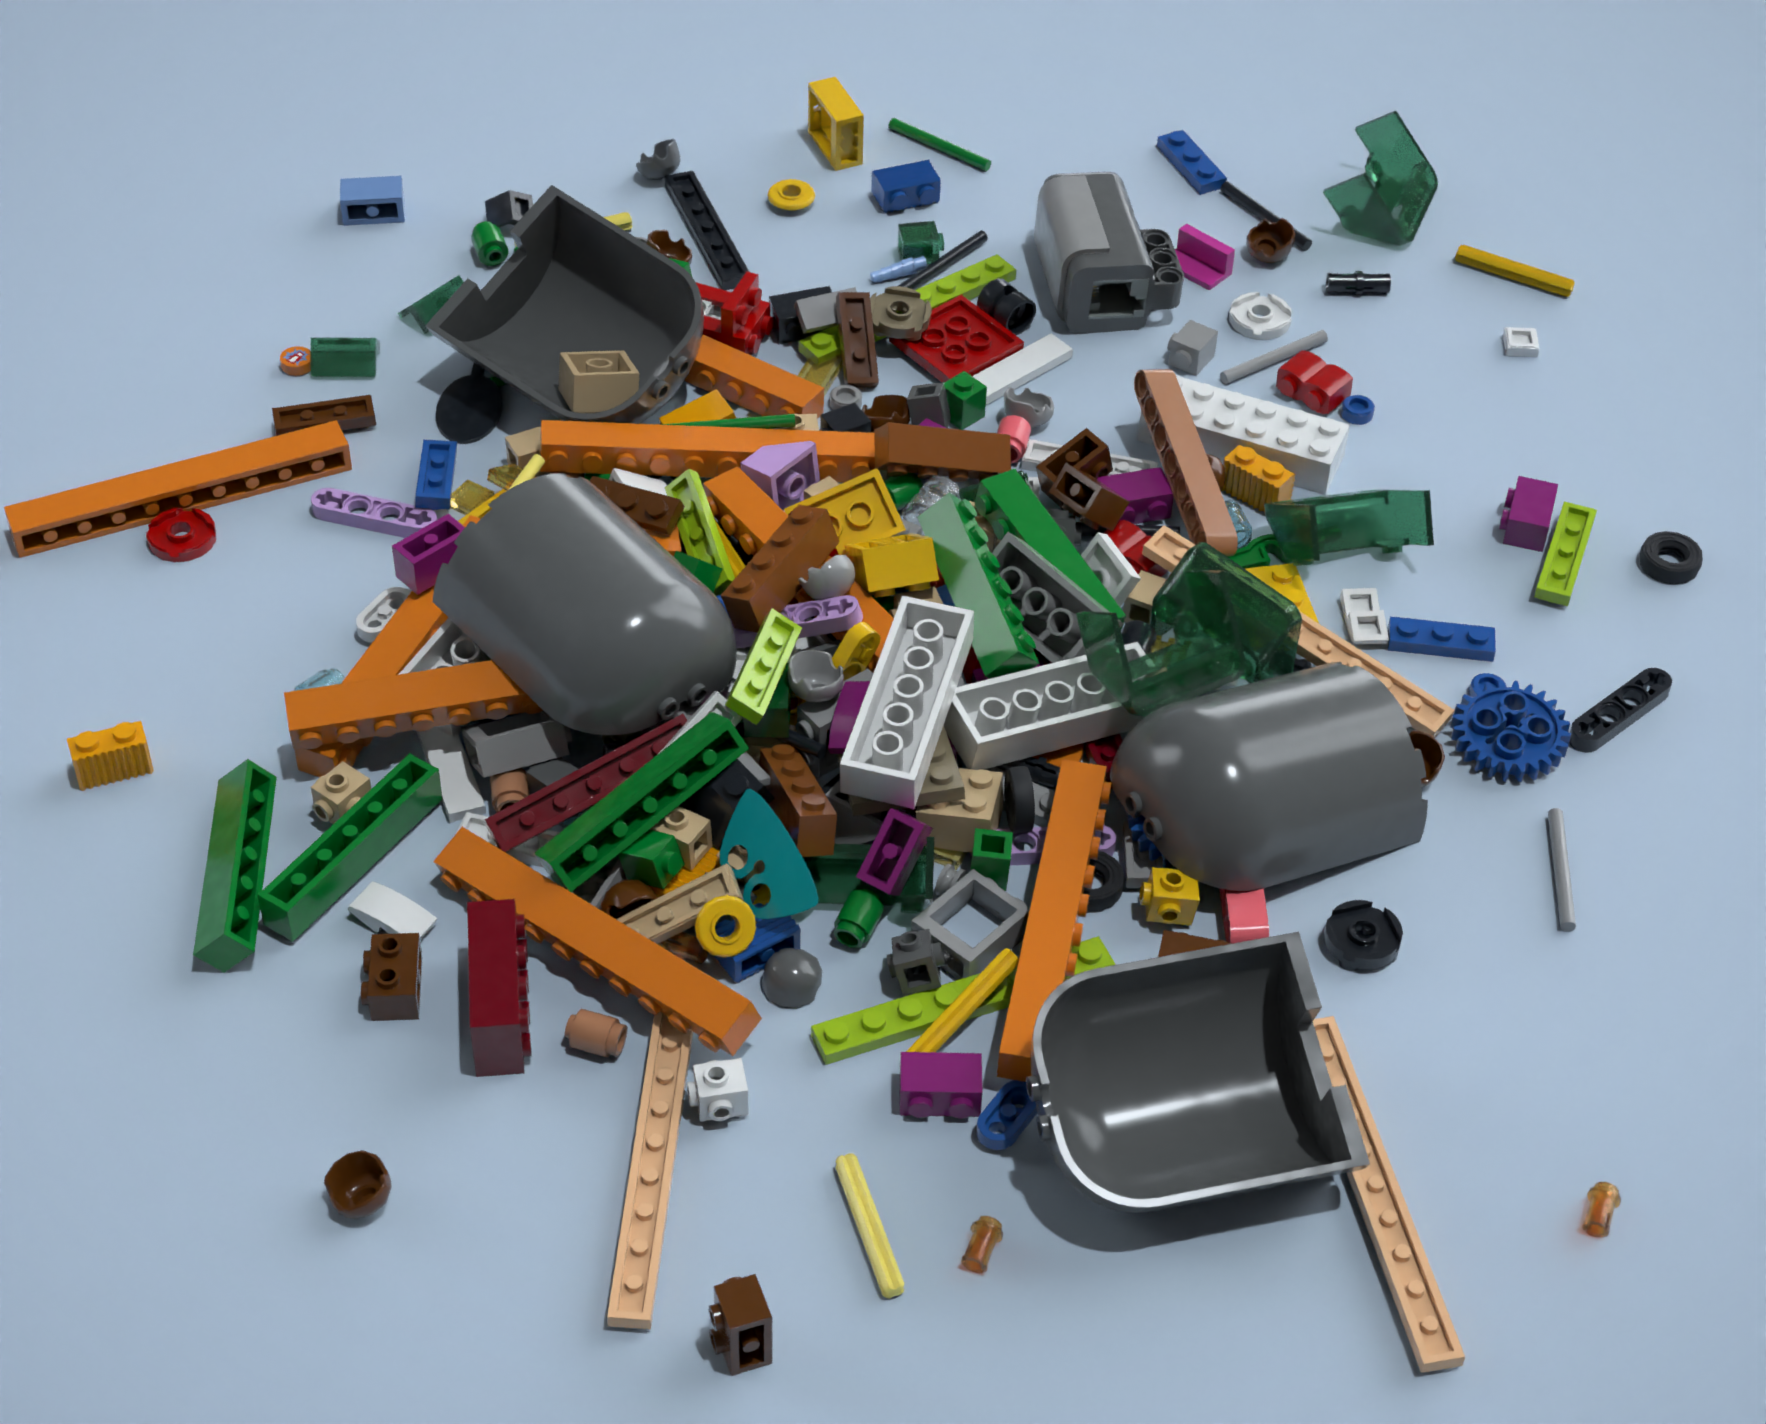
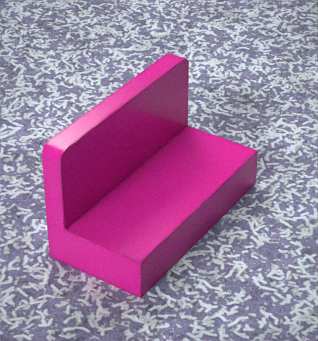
(1203, 257)

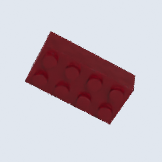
(498, 987)

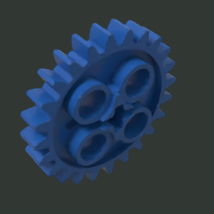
(1510, 730)

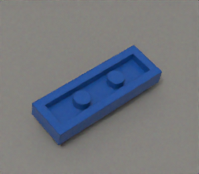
(1191, 161)
(436, 474)
(1441, 639)

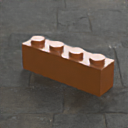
(940, 452)
(774, 571)
(799, 801)

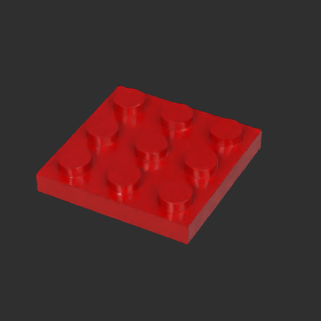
(960, 340)

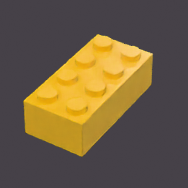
(894, 562)

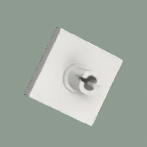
(1111, 567)

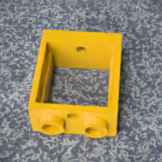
(835, 123)

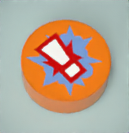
(296, 360)

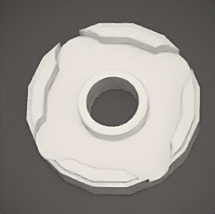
(1246, 322)

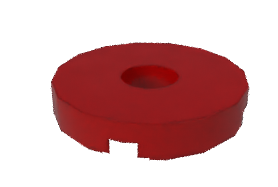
(173, 548)

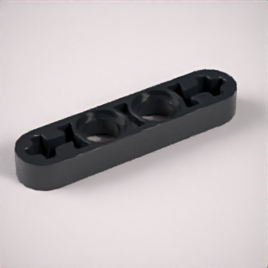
(1625, 713)

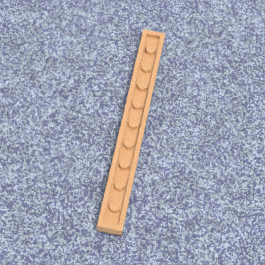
(1323, 647)
(650, 1177)
(1391, 1224)

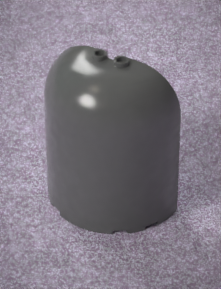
(578, 289)
(586, 609)
(1275, 777)
(1190, 1078)

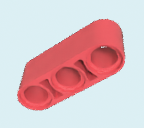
(1244, 915)

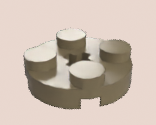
(907, 325)

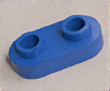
(1004, 1117)

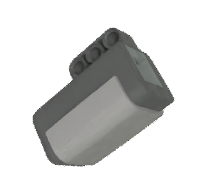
(1097, 258)

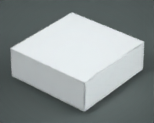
(1521, 342)

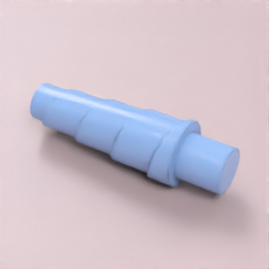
(900, 269)

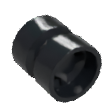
(1007, 305)

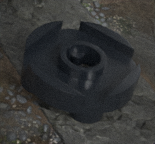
(1358, 952)

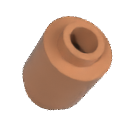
(508, 788)
(596, 1033)

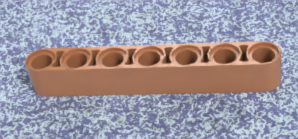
(1184, 460)

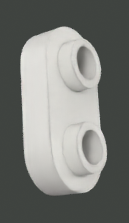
(379, 612)

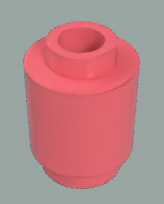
(1019, 432)

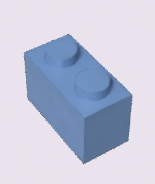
(372, 200)

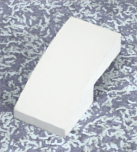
(1363, 616)
(389, 910)

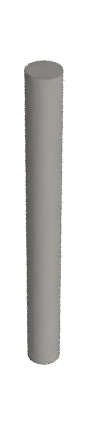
(1273, 357)
(1561, 870)

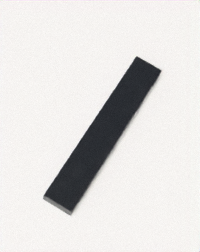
(706, 228)

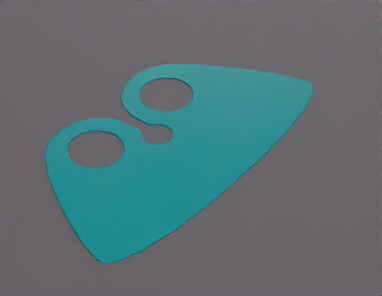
(767, 840)

